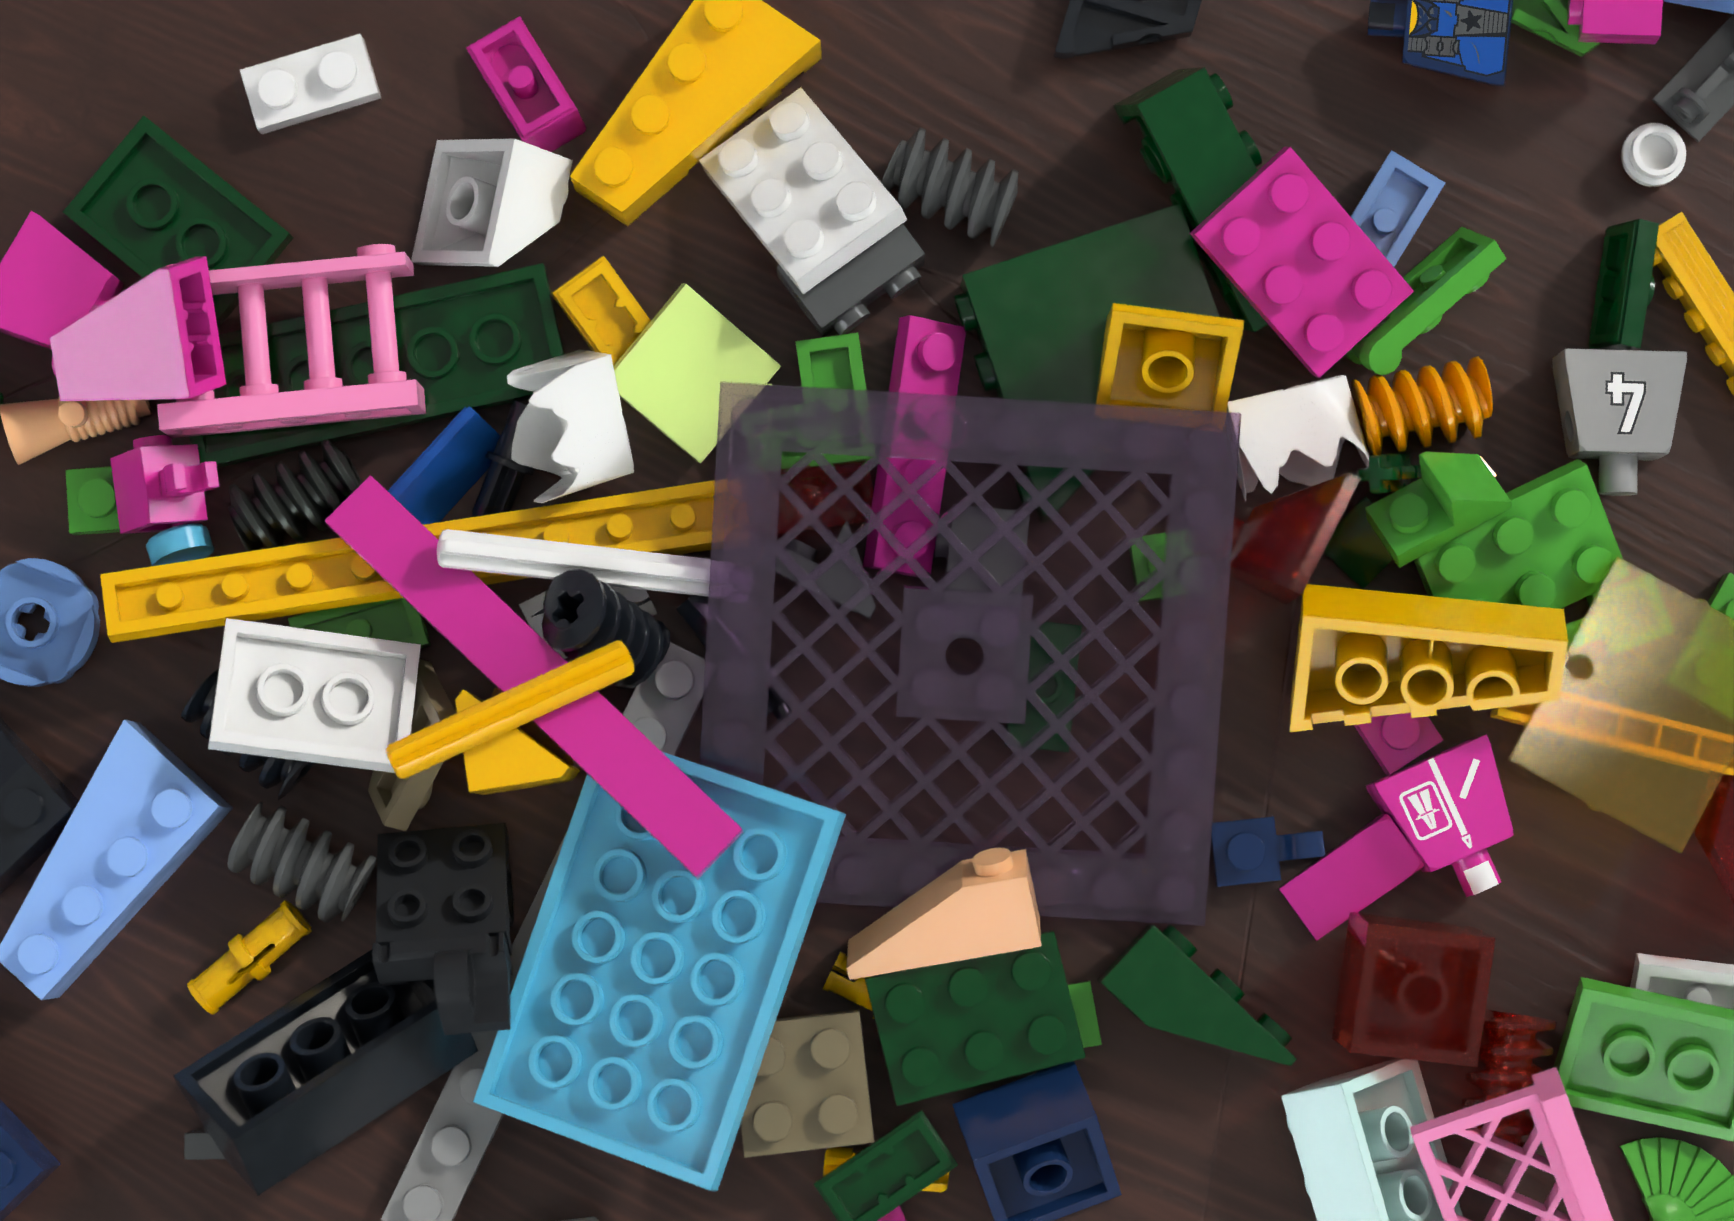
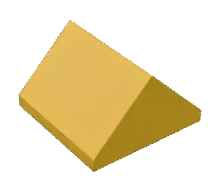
(1167, 358)
(510, 760)

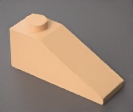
(963, 914)

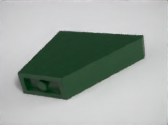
(1049, 310)

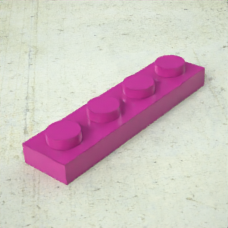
(930, 362)

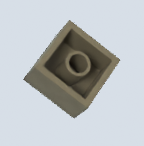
(810, 1087)

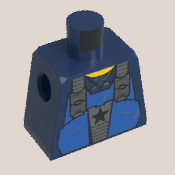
(1449, 35)

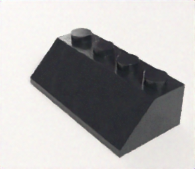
(319, 1070)

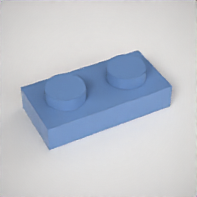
(1396, 205)

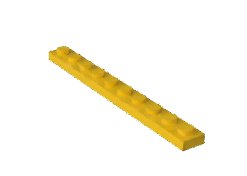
(334, 576)

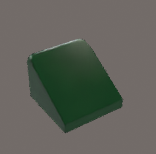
(1357, 547)

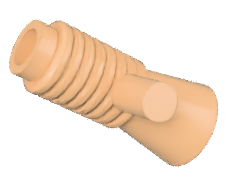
(45, 424)

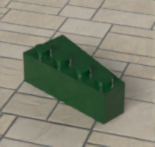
(1199, 152)

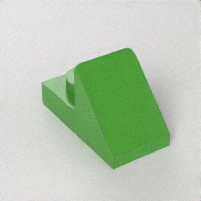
(1446, 502)

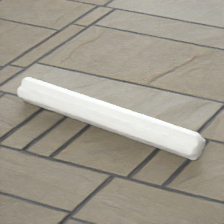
(551, 558)

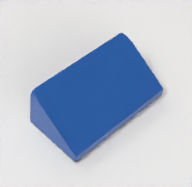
(446, 468)

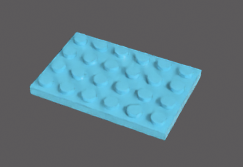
(656, 986)

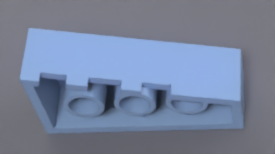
(113, 855)

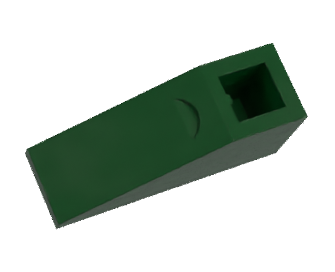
(1176, 996)

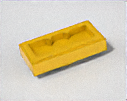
(602, 309)

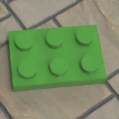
(1537, 553)
(1649, 1058)

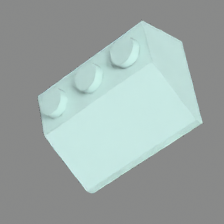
(1360, 1144)

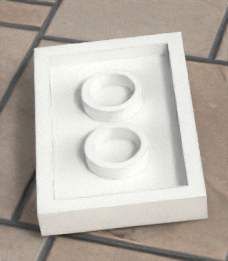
(802, 190)
(312, 695)

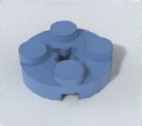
(72, 626)

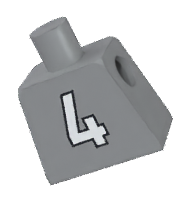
(1618, 409)

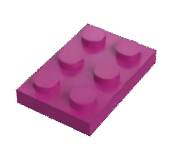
(1301, 262)

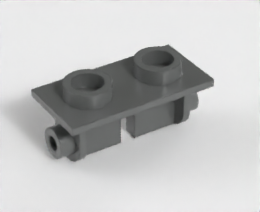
(1703, 86)

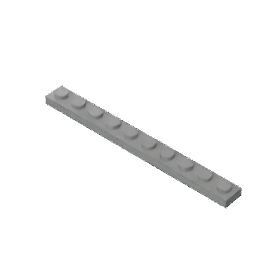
(458, 1127)

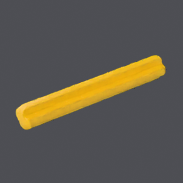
(510, 709)

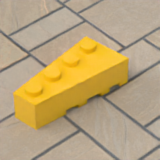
(691, 98)
(1419, 654)

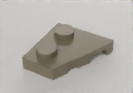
(401, 798)

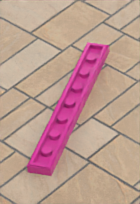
(512, 654)

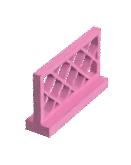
(1553, 1127)

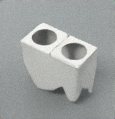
(572, 422)
(1296, 433)

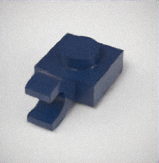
(1251, 850)

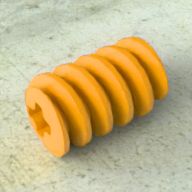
(1423, 404)

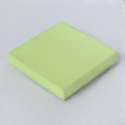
(678, 367)

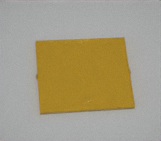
(1640, 708)

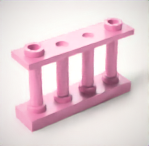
(323, 395)

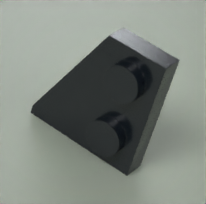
(1122, 24)

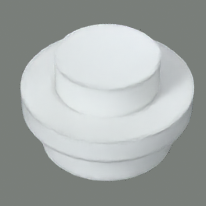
(1653, 154)

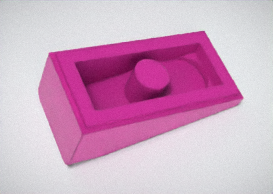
(527, 87)
(1351, 876)

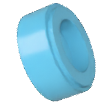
(180, 544)

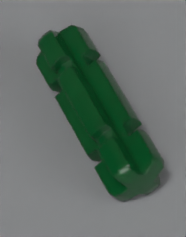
(1389, 472)

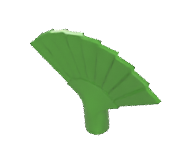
(1680, 1180)

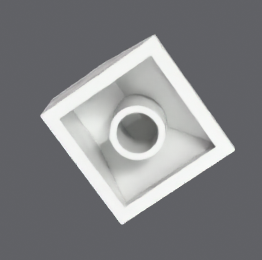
(488, 201)

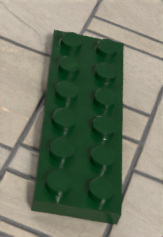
(449, 338)

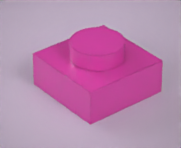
(1398, 739)

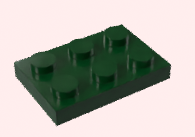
(166, 206)
(974, 1020)

